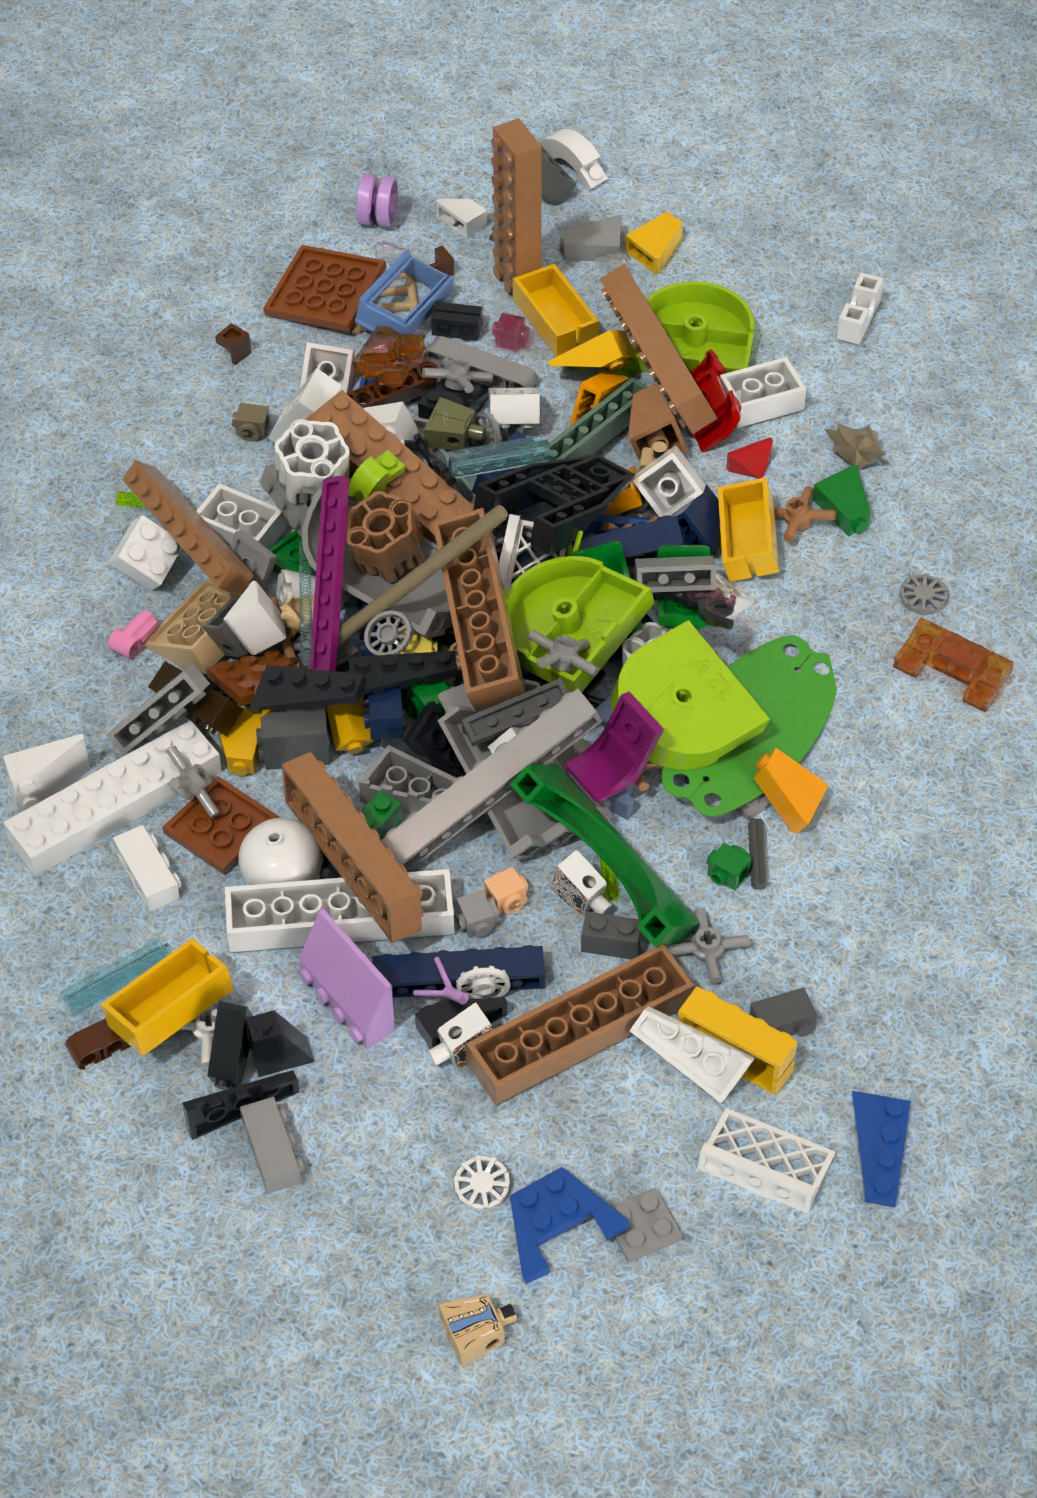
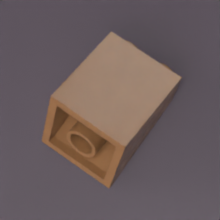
(653, 422)

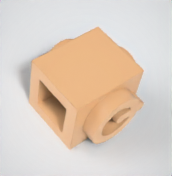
(507, 890)

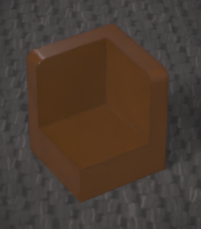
(443, 261)
(236, 341)

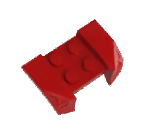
(725, 406)

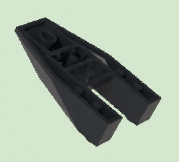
(574, 487)

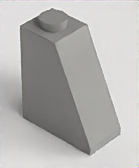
(592, 239)

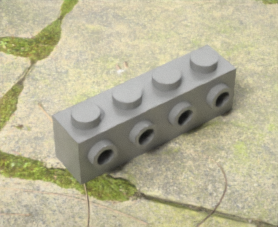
(277, 491)
(154, 712)

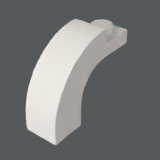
(578, 153)

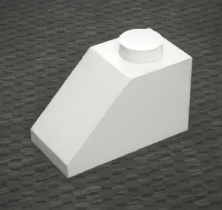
(462, 215)

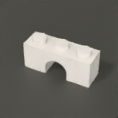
(857, 315)

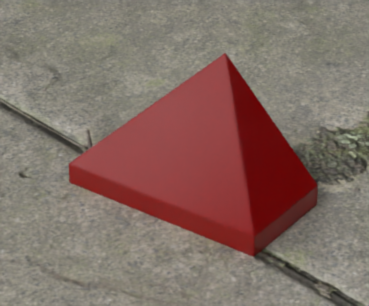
(751, 459)

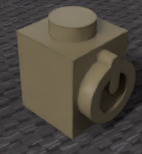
(251, 421)

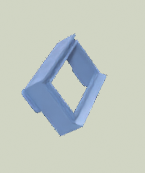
(372, 315)

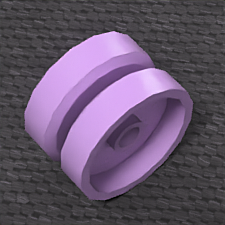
(377, 200)

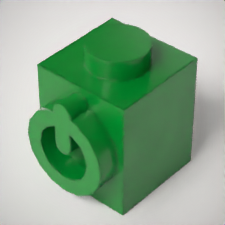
(729, 865)

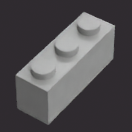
(677, 573)
(272, 1144)

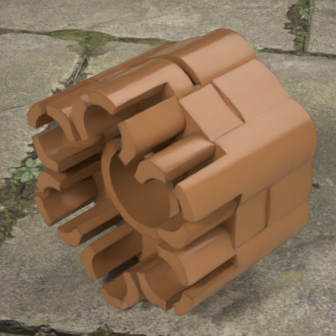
(384, 534)

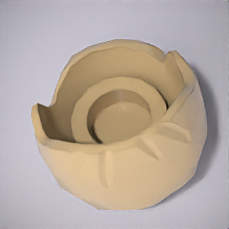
(291, 613)

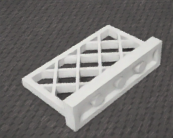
(511, 550)
(758, 1175)

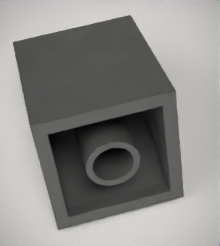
(293, 734)

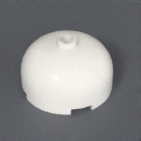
(280, 853)

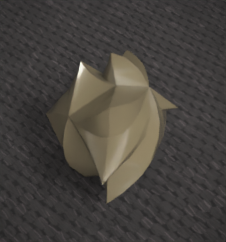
(856, 445)

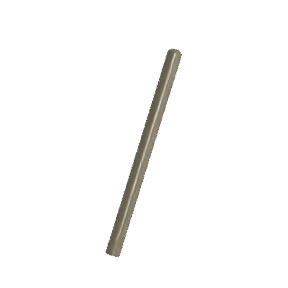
(422, 572)

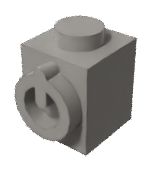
(476, 914)

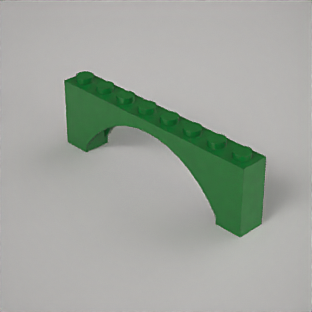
(660, 913)

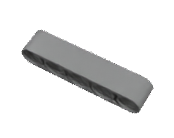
(505, 372)

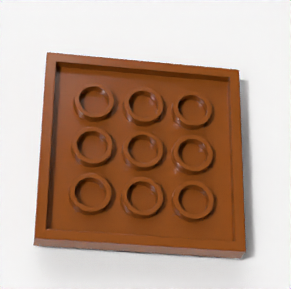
(323, 287)

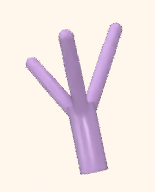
(448, 992)

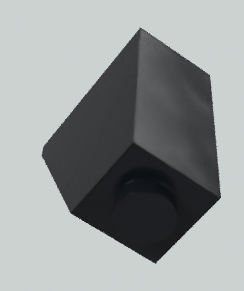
(276, 1044)
(229, 1046)

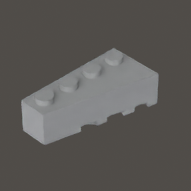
(404, 780)

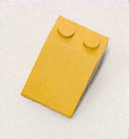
(606, 350)

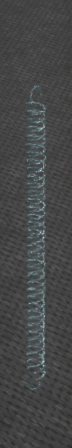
(302, 632)

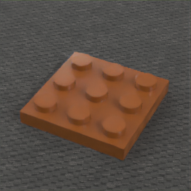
(242, 677)
(217, 838)

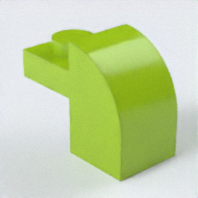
(374, 475)

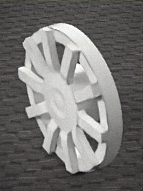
(484, 984)
(482, 1182)

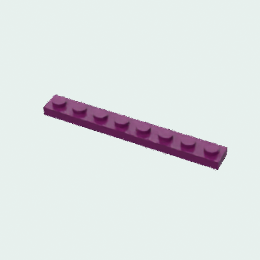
(329, 573)

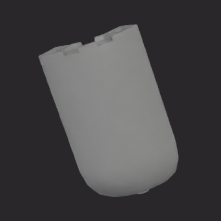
(424, 606)

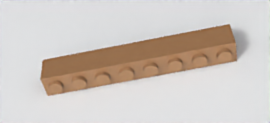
(188, 528)

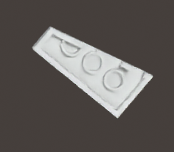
(699, 1056)

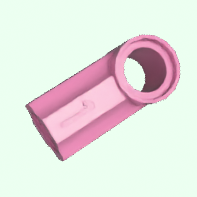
(131, 638)

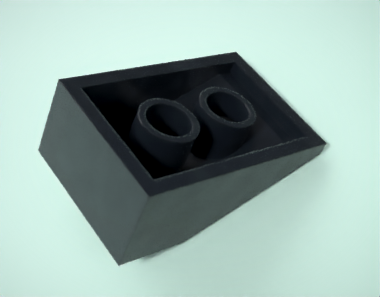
(473, 400)

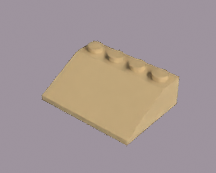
(182, 633)

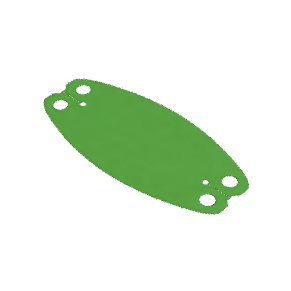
(797, 713)

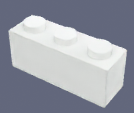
(147, 867)

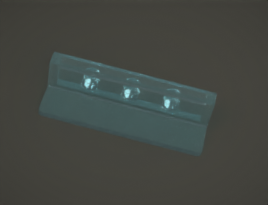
(497, 456)
(113, 977)

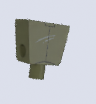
(452, 426)

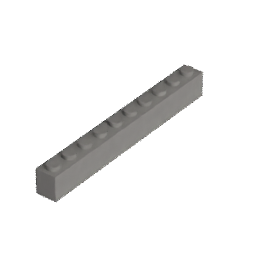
(490, 780)

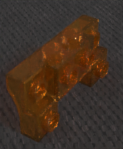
(382, 353)
(956, 657)

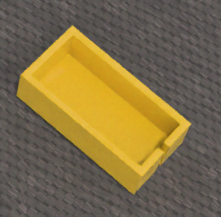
(555, 309)
(748, 529)
(167, 996)
(752, 1035)

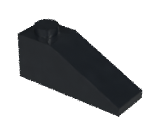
(434, 1016)

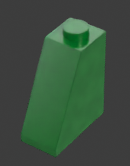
(847, 497)

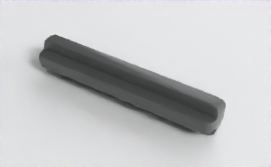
(757, 853)

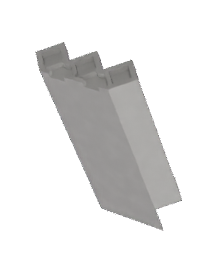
(519, 824)

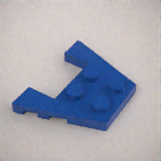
(552, 1208)

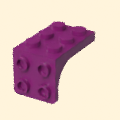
(619, 752)

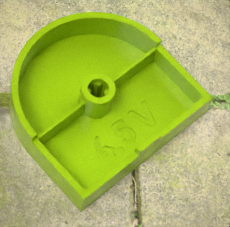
(701, 319)
(577, 601)
(691, 698)

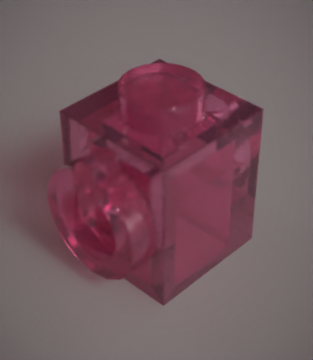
(510, 332)

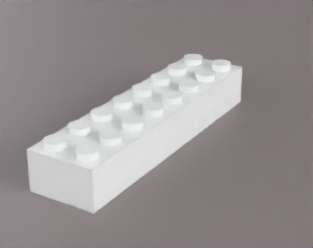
(106, 799)
(285, 911)

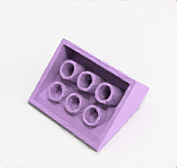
(347, 982)

